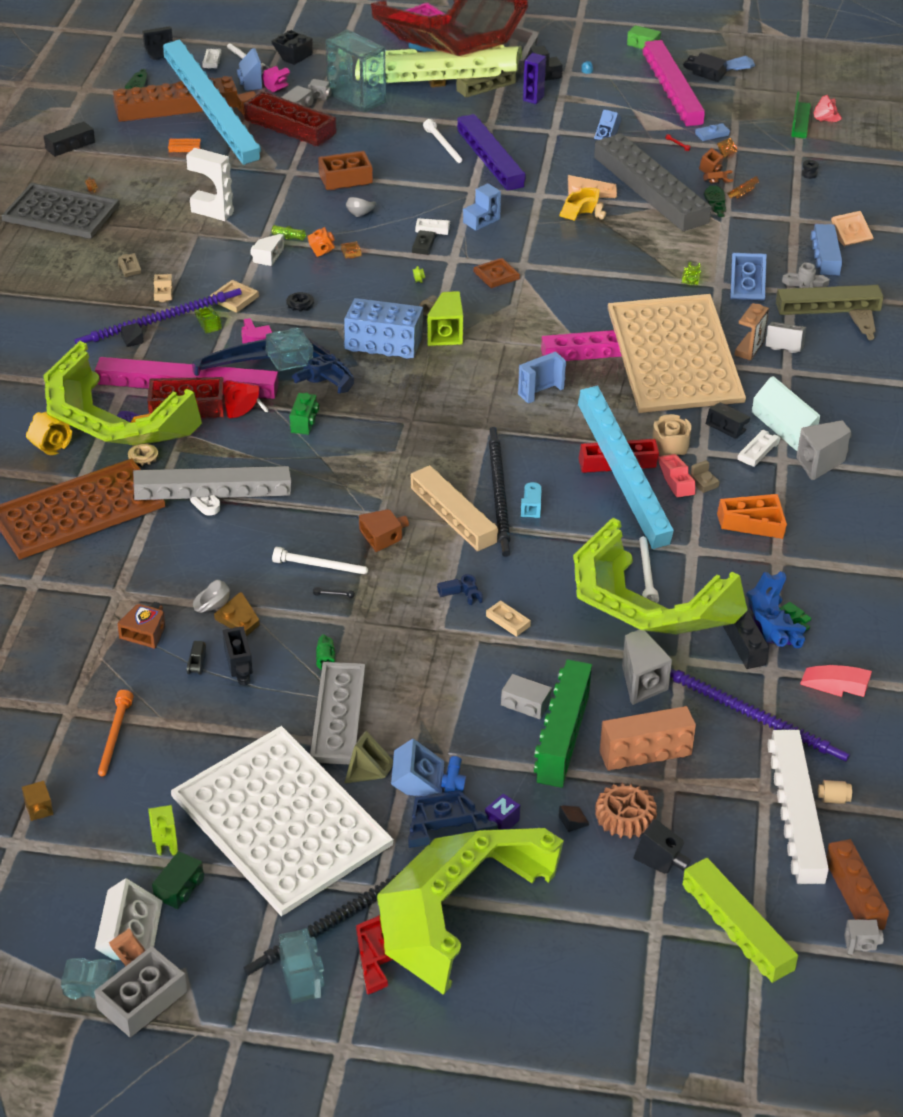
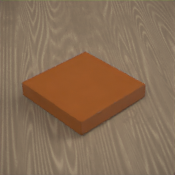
(496, 273)

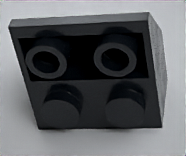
(293, 46)

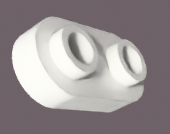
(207, 505)

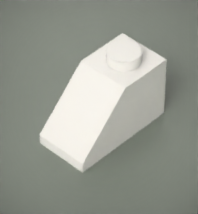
(268, 249)

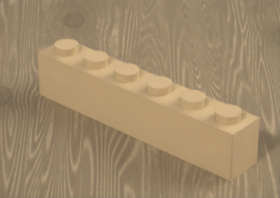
(454, 508)

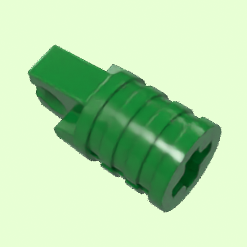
(325, 651)

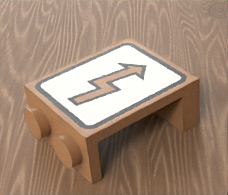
(756, 318)

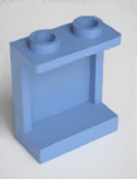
(540, 375)

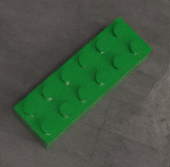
(563, 723)

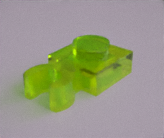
(691, 274)

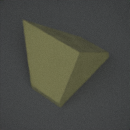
(368, 761)

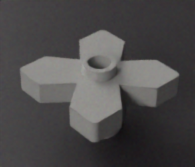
(806, 277)

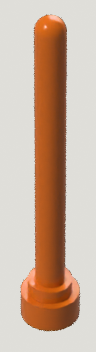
(123, 701)

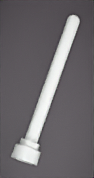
(241, 54)
(431, 127)
(281, 555)
(649, 592)

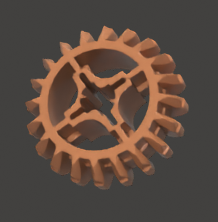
(625, 810)

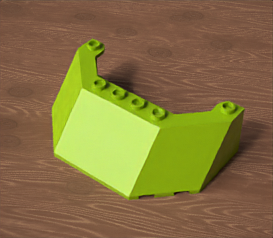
(71, 401)
(602, 585)
(413, 899)

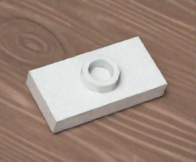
(212, 58)
(432, 225)

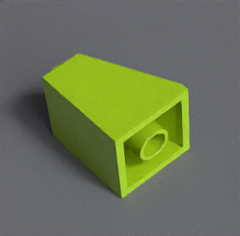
(445, 320)

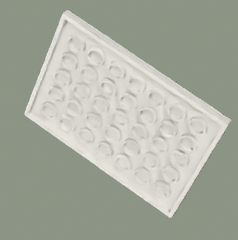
(282, 819)

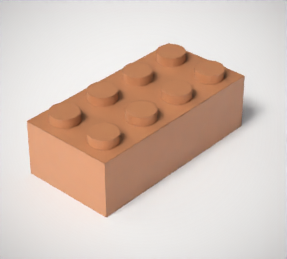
(647, 738)

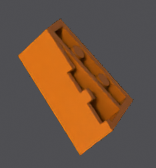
(753, 515)

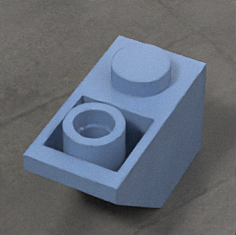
(608, 125)

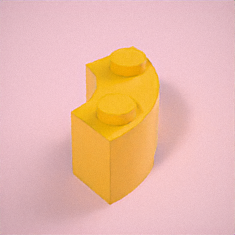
(580, 202)

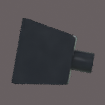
(661, 849)

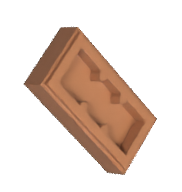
(127, 947)

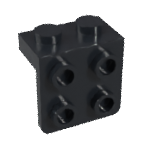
(154, 40)

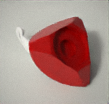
(241, 398)

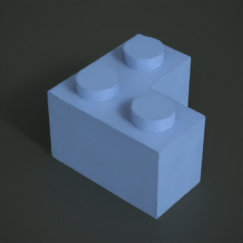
(485, 209)

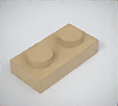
(508, 618)

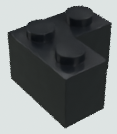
(553, 66)

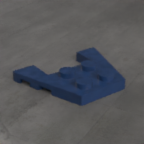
(441, 811)

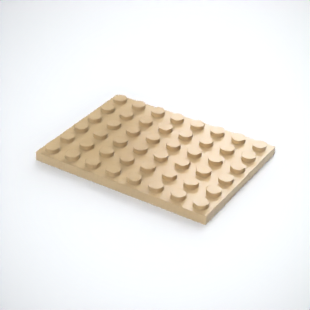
(675, 353)

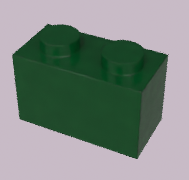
(178, 880)

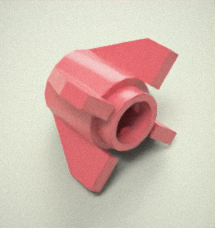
(827, 110)

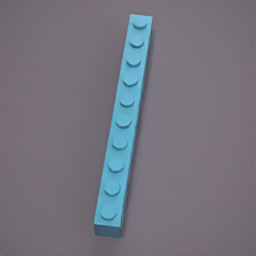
(625, 467)

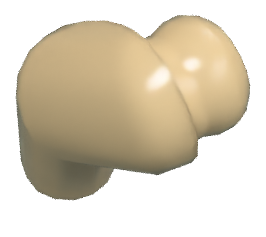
(598, 211)

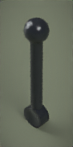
(317, 591)

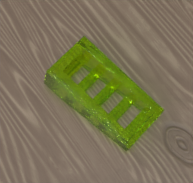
(208, 319)

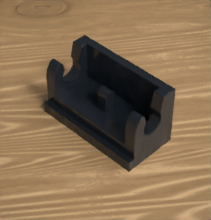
(727, 420)

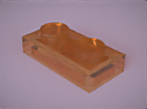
(740, 190)

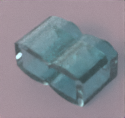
(84, 976)

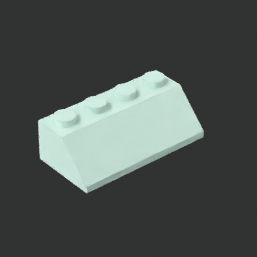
(783, 411)

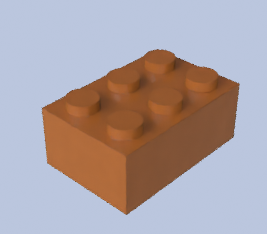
(345, 170)

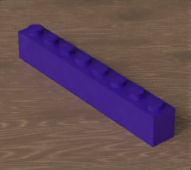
(491, 152)

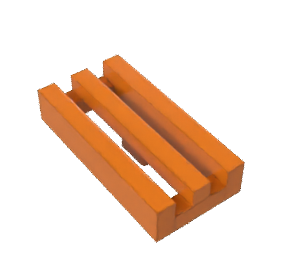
(183, 145)

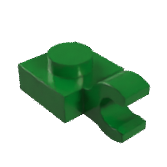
(796, 614)

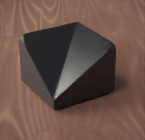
(132, 335)

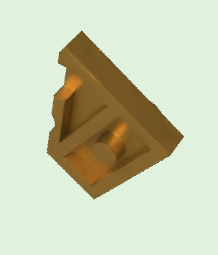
(238, 614)

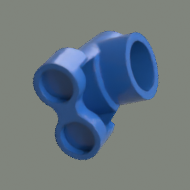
(452, 780)

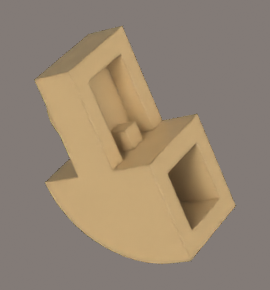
(163, 287)

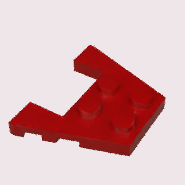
(372, 954)

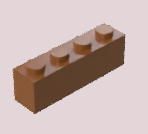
(856, 883)

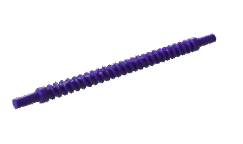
(220, 297)
(823, 745)

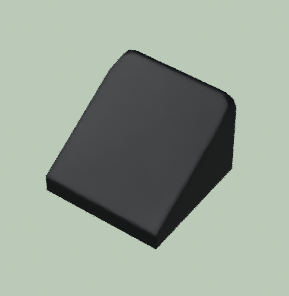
(572, 817)

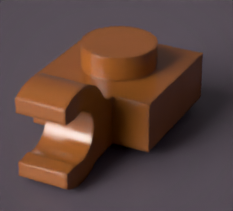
(714, 177)

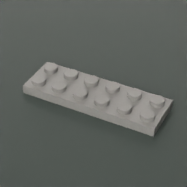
(337, 712)

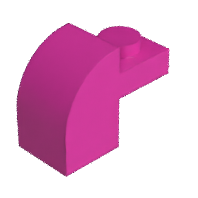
(275, 79)
(251, 334)

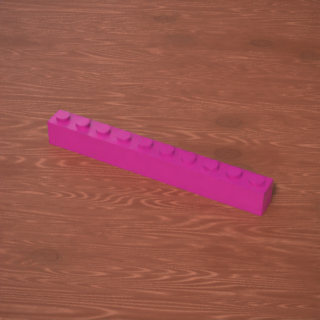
(674, 83)
(139, 372)

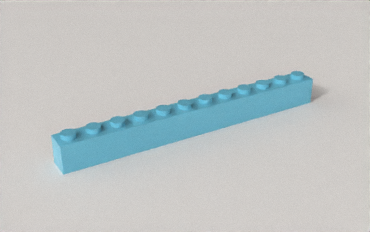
(212, 102)

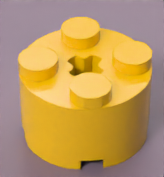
(48, 433)

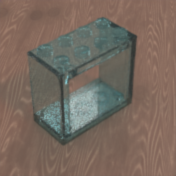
(372, 85)

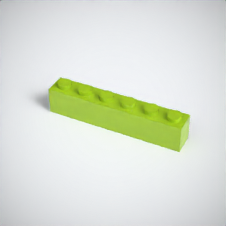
(740, 920)

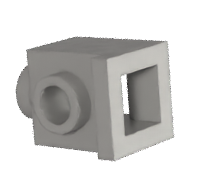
(320, 89)
(862, 935)

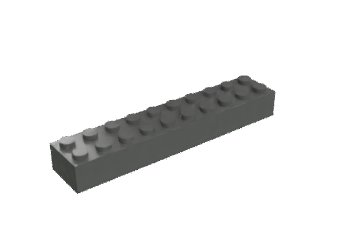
(652, 182)

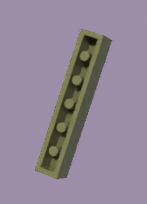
(828, 299)

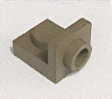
(129, 264)
(703, 478)

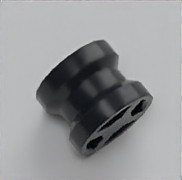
(810, 168)

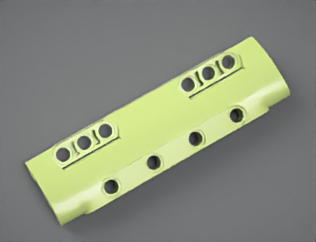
(437, 65)

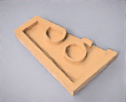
(607, 190)

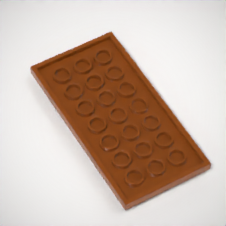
(73, 509)

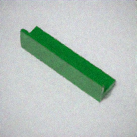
(801, 119)

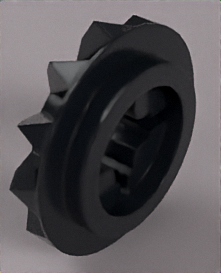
(304, 301)

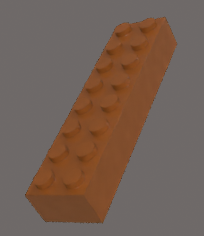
(166, 99)

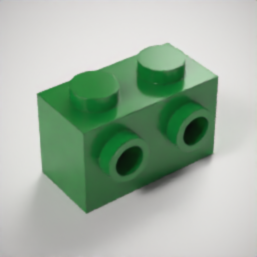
(303, 413)

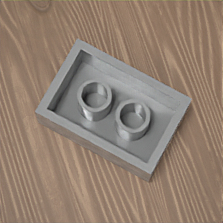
(140, 991)

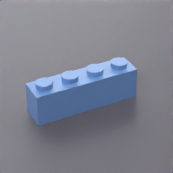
(826, 249)

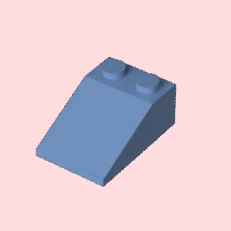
(748, 276)

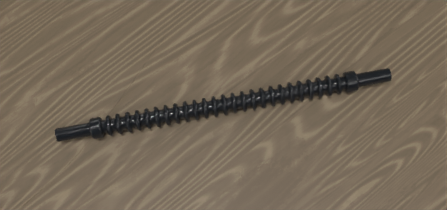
(499, 492)
(271, 955)

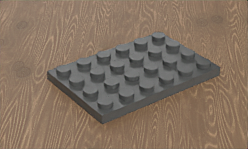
(60, 210)

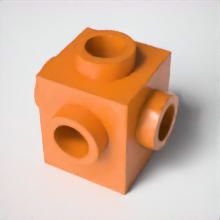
(321, 241)

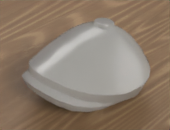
(359, 206)
(213, 597)

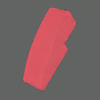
(677, 475)
(837, 679)

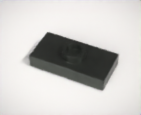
(423, 242)

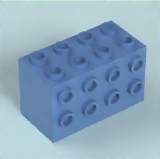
(383, 328)

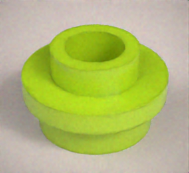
(418, 274)

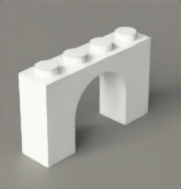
(218, 169)

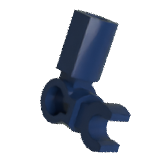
(466, 585)

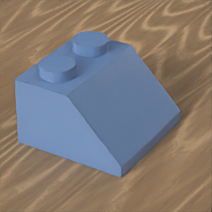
(250, 71)
(417, 770)

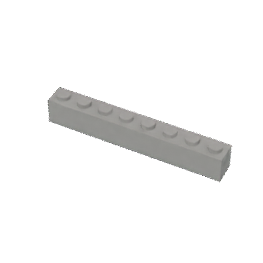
(211, 481)

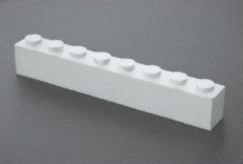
(798, 807)

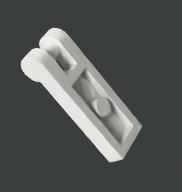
(758, 448)

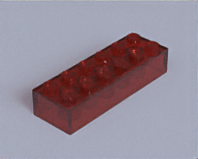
(290, 118)

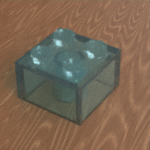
(289, 348)
(301, 965)

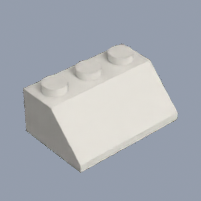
(128, 908)

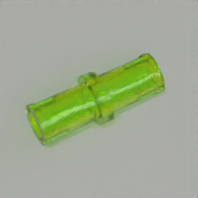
(288, 232)

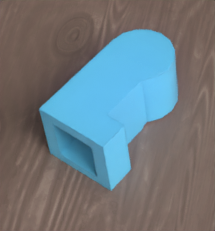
(532, 500)

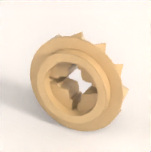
(148, 451)

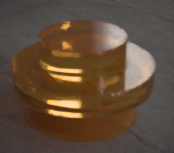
(91, 184)

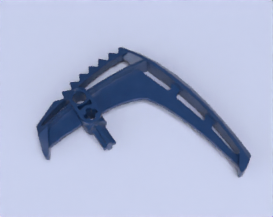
(320, 368)

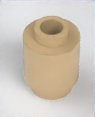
(835, 792)

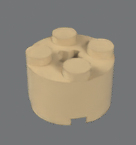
(672, 435)

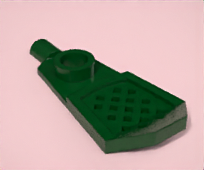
(137, 80)
(716, 198)

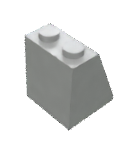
(823, 447)
(645, 666)

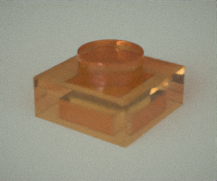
(727, 147)
(351, 250)

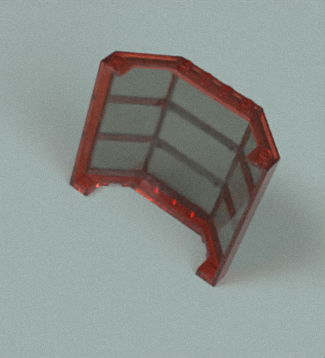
(462, 30)

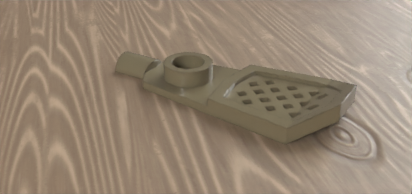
(864, 321)

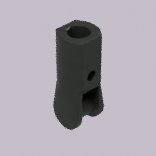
(196, 657)

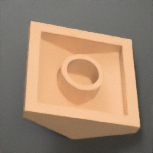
(851, 228)

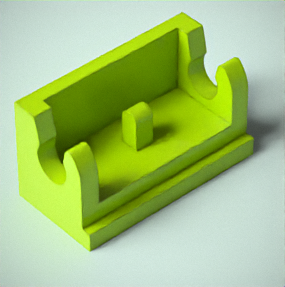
(163, 828)

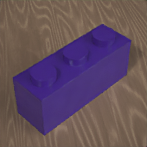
(534, 78)

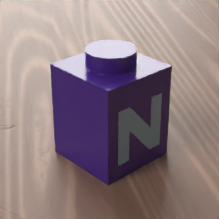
(503, 812)

